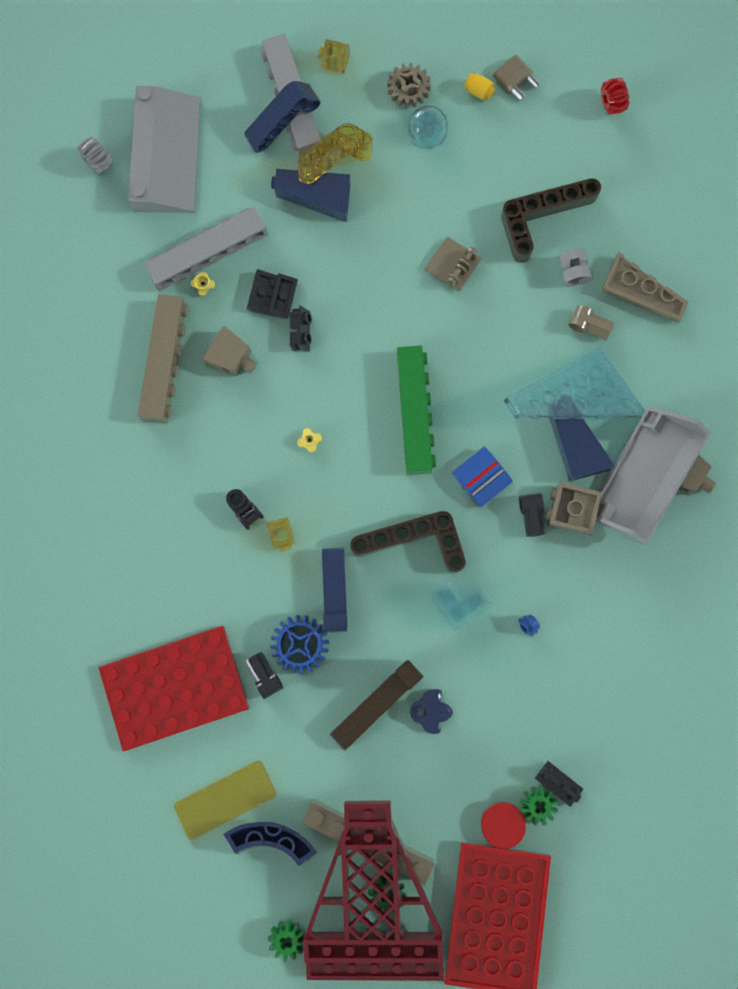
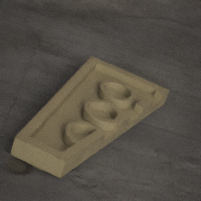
(638, 288)

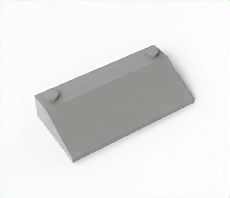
(164, 151)
(649, 473)

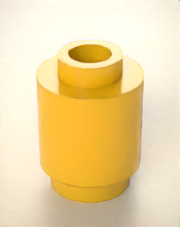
(480, 86)

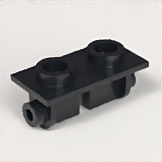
(300, 319)
(559, 784)

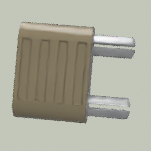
(514, 74)

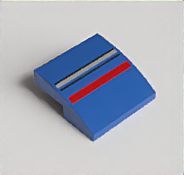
(482, 476)

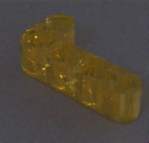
(329, 151)

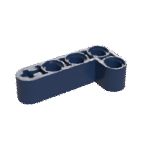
(289, 102)
(334, 590)

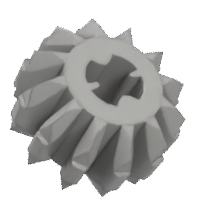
(94, 155)

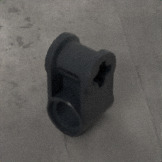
(244, 509)

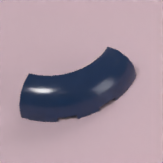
(270, 835)

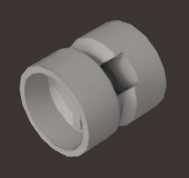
(575, 267)

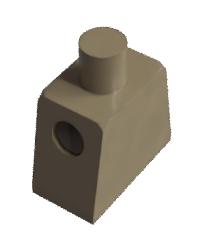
(229, 354)
(697, 478)

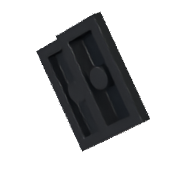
(272, 294)

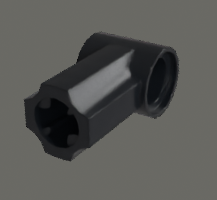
(532, 510)
(266, 679)

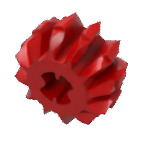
(615, 96)

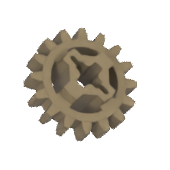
(407, 82)

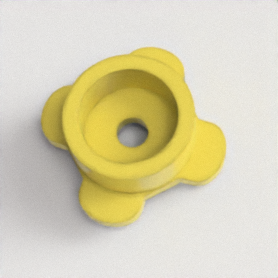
(202, 277)
(303, 441)

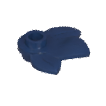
(434, 711)

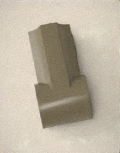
(585, 320)

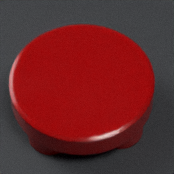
(503, 825)

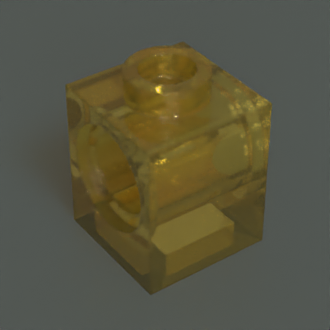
(335, 63)
(276, 526)

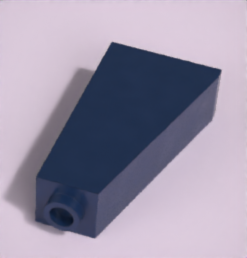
(325, 195)
(579, 449)

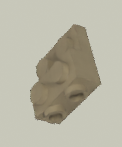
(573, 508)

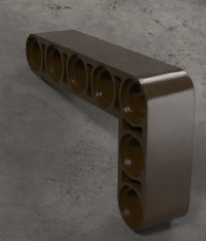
(543, 209)
(413, 535)
(376, 704)

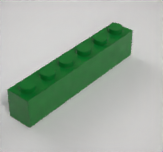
(414, 410)

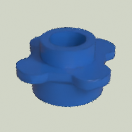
(529, 624)

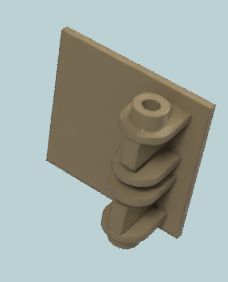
(453, 263)

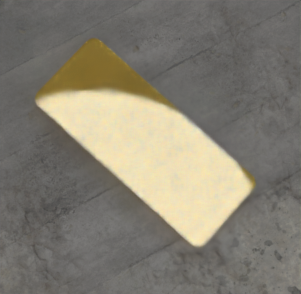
(225, 800)

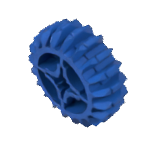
(287, 629)

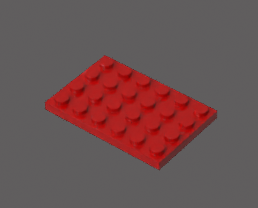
(173, 688)
(497, 918)

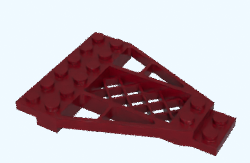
(375, 953)

